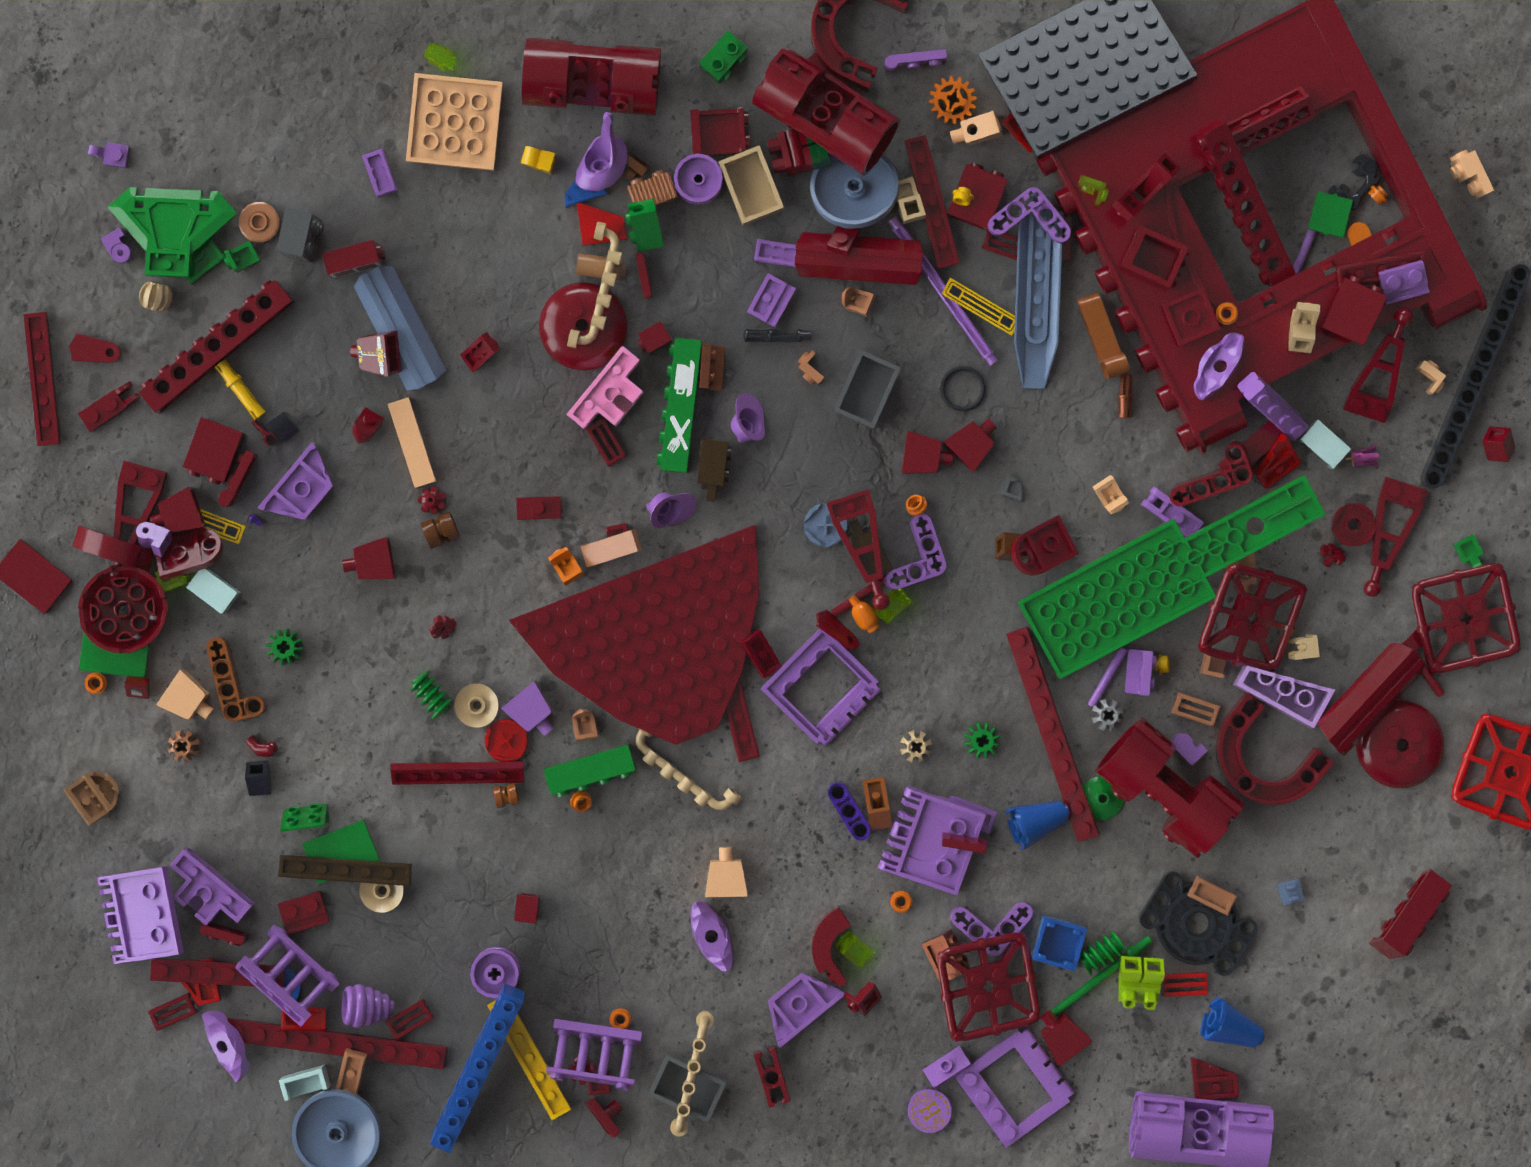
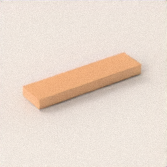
(412, 442)

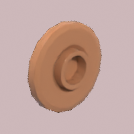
(259, 222)

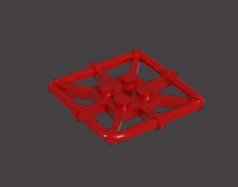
(1495, 775)

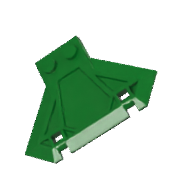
(171, 225)

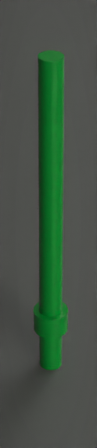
(1133, 951)

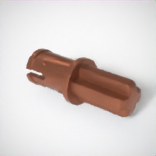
(1125, 396)

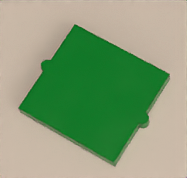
(1330, 214)

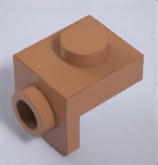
(810, 373)

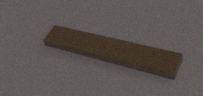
(345, 870)

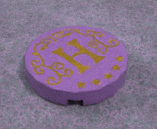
(929, 1110)

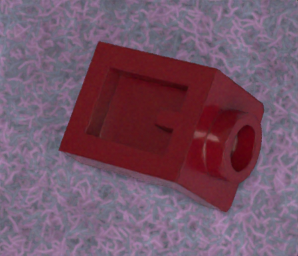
(865, 1000)

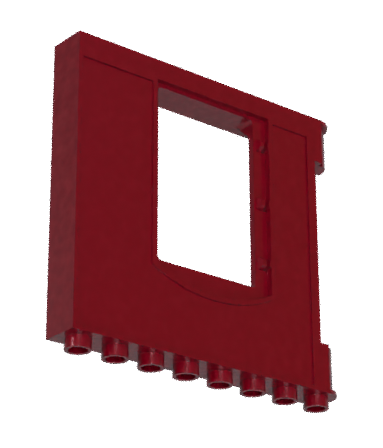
(1295, 49)

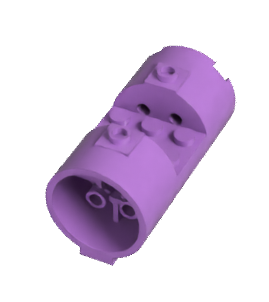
(1200, 1131)

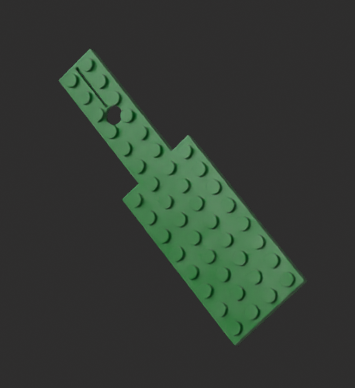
(1154, 579)

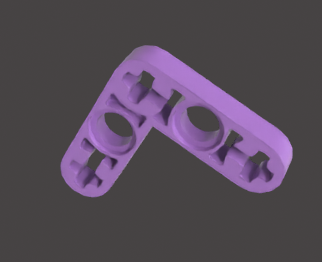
(1035, 209)
(924, 564)
(987, 932)

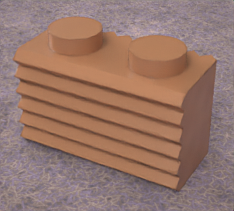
(658, 187)

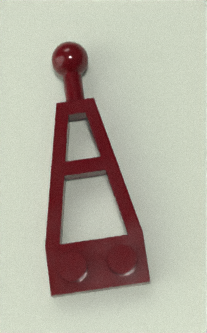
(1369, 404)
(140, 477)
(1403, 495)
(851, 507)

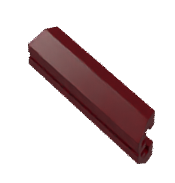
(869, 259)
(1370, 696)

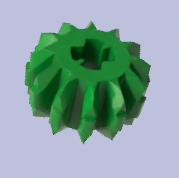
(281, 640)
(978, 733)

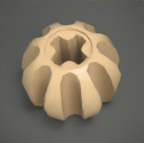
(155, 296)
(915, 753)

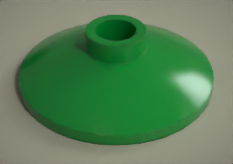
(1102, 811)

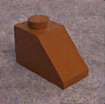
(877, 803)

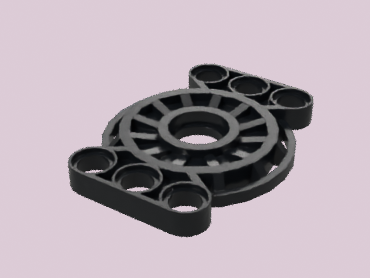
(1212, 941)

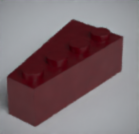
(1412, 915)

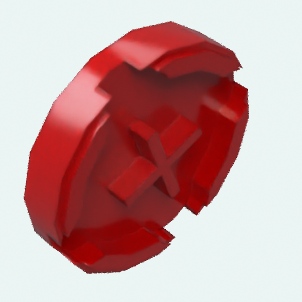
(506, 740)

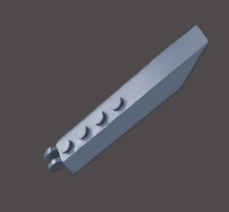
(1037, 298)

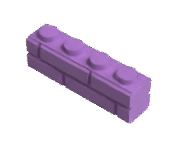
(1273, 406)

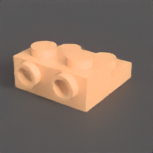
(1468, 167)

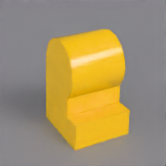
(538, 159)

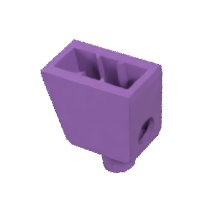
(530, 709)

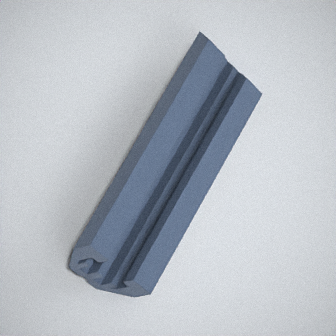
(393, 310)

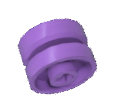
(702, 192)
(495, 957)

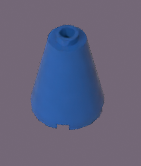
(1036, 821)
(1230, 1026)

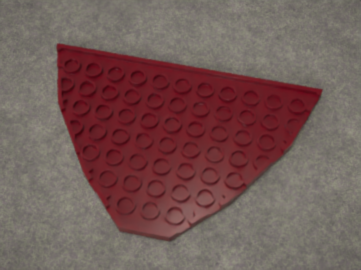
(659, 640)

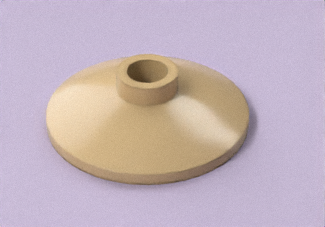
(476, 717)
(381, 903)

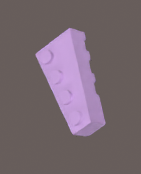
(1288, 695)

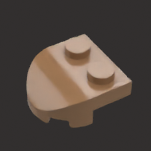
(93, 795)

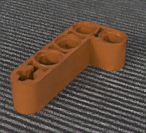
(1102, 336)
(230, 678)

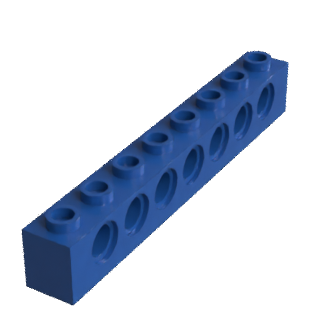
(477, 1068)

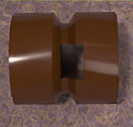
(440, 530)

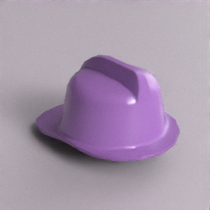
(749, 419)
(671, 509)

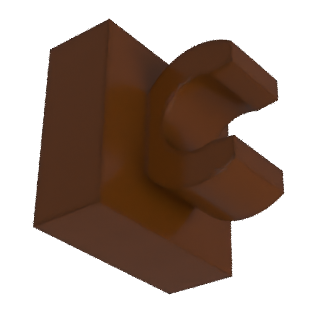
(636, 166)

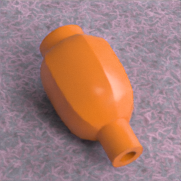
(864, 615)

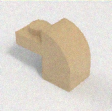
(909, 201)
(1303, 327)

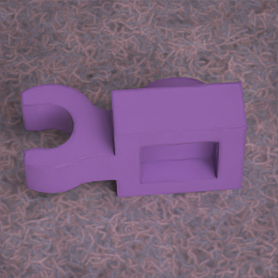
(113, 154)

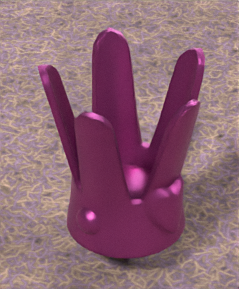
(1364, 457)

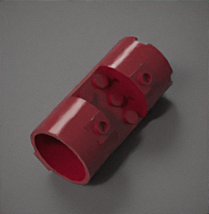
(566, 74)
(825, 111)
(1196, 814)

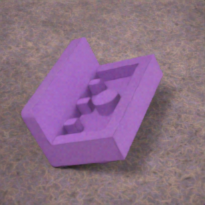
(1139, 672)

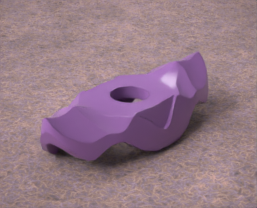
(1227, 350)
(705, 919)
(219, 1030)

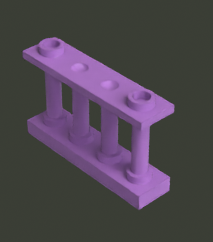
(283, 996)
(586, 1033)

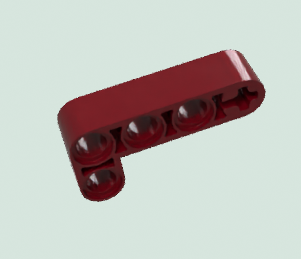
(1210, 480)

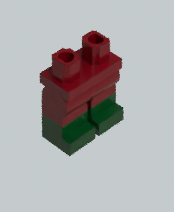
(798, 153)

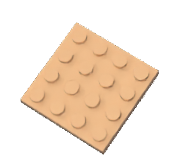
(454, 122)

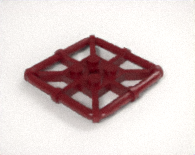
(1246, 605)
(1478, 625)
(977, 977)

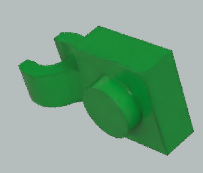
(1469, 550)

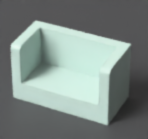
(1324, 443)
(213, 590)
(304, 1082)

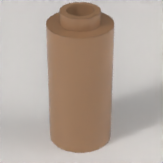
(594, 266)

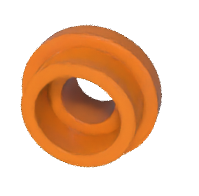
(1378, 194)
(1226, 306)
(916, 505)
(89, 683)
(584, 804)
(901, 908)
(620, 1011)

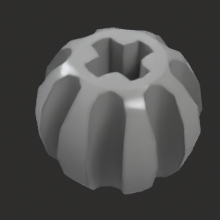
(1100, 715)

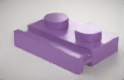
(1404, 282)
(771, 300)

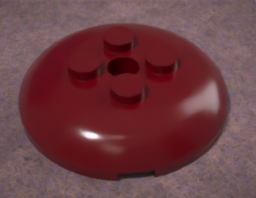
(562, 314)
(101, 605)
(1416, 762)

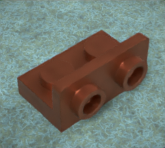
(712, 367)
(940, 943)

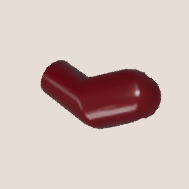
(259, 749)

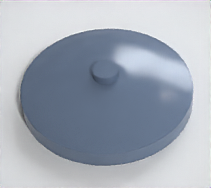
(854, 199)
(336, 1130)

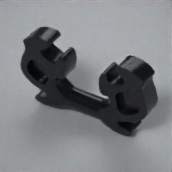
(1366, 168)

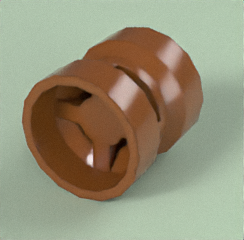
(501, 798)

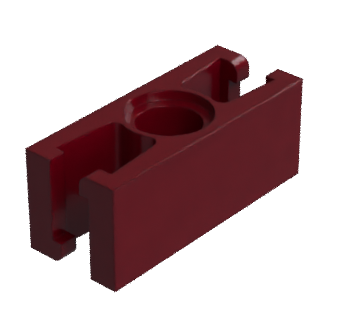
(767, 1084)

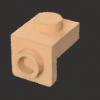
(1431, 371)
(1110, 495)

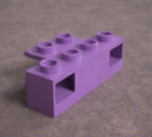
(207, 889)

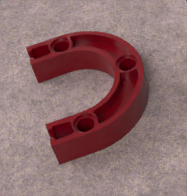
(828, 49)
(1233, 769)

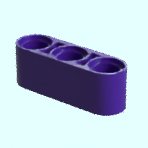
(852, 821)

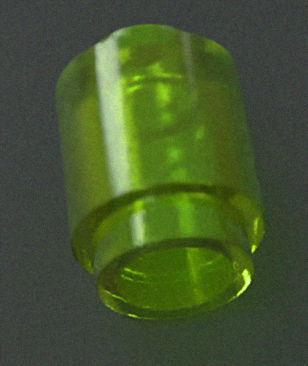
(440, 57)

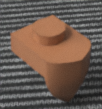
(857, 300)
(584, 725)

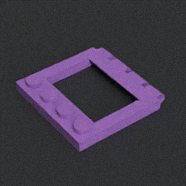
(798, 665)
(990, 1105)

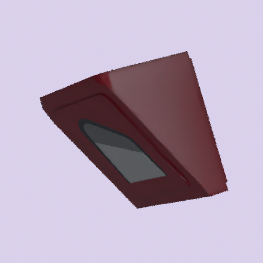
(137, 687)

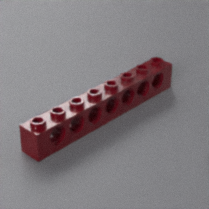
(1208, 138)
(194, 373)

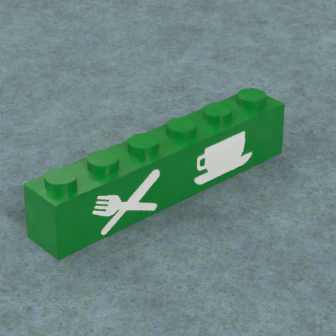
(681, 405)

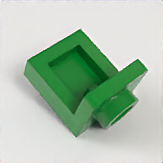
(241, 257)

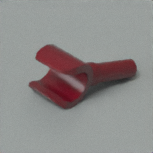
(264, 432)

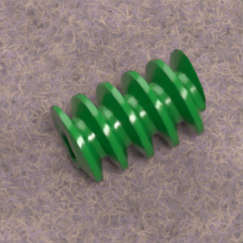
(431, 695)
(1102, 952)

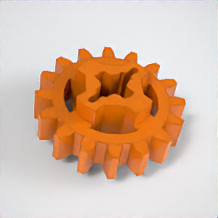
(962, 103)

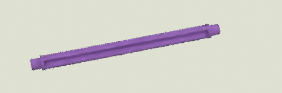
(955, 308)

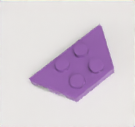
(300, 487)
(800, 1004)

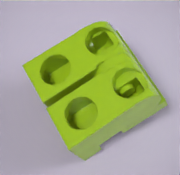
(1139, 983)

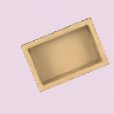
(751, 185)

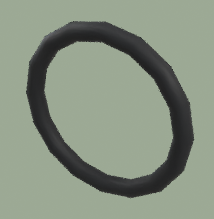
(964, 368)

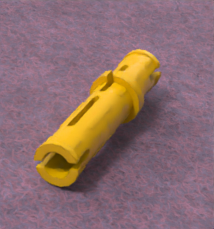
(238, 387)

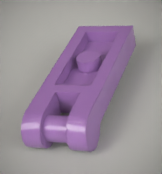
(913, 60)
(1186, 521)

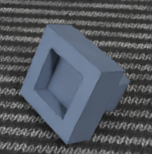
(1290, 891)

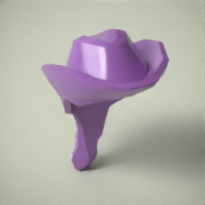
(603, 160)

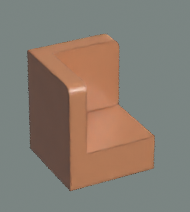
(1212, 666)

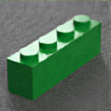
(590, 769)

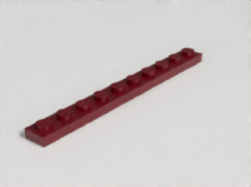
(1052, 733)
(336, 1043)

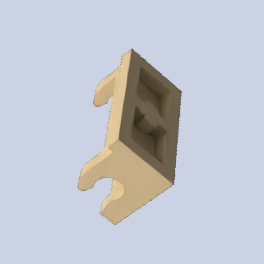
(1307, 647)

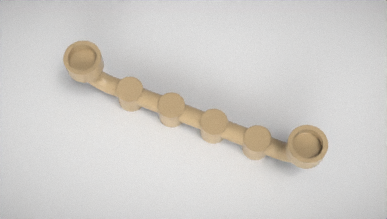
(608, 279)
(685, 783)
(679, 1125)

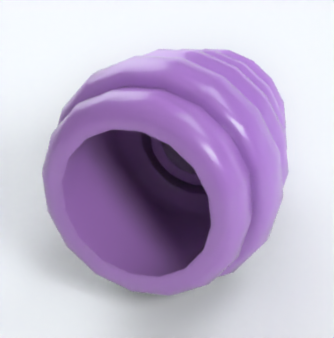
(364, 1005)

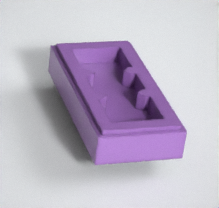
(379, 173)
(775, 253)
(947, 1067)

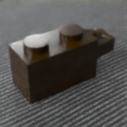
(712, 466)
(862, 538)

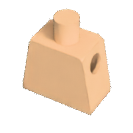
(987, 125)
(185, 697)
(726, 876)

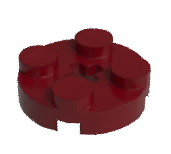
(1358, 536)

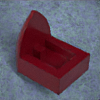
(366, 425)

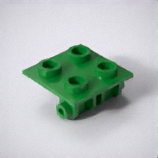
(304, 817)

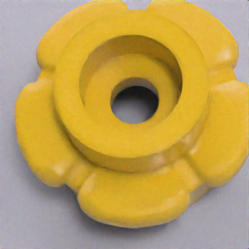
(962, 196)
(1162, 664)

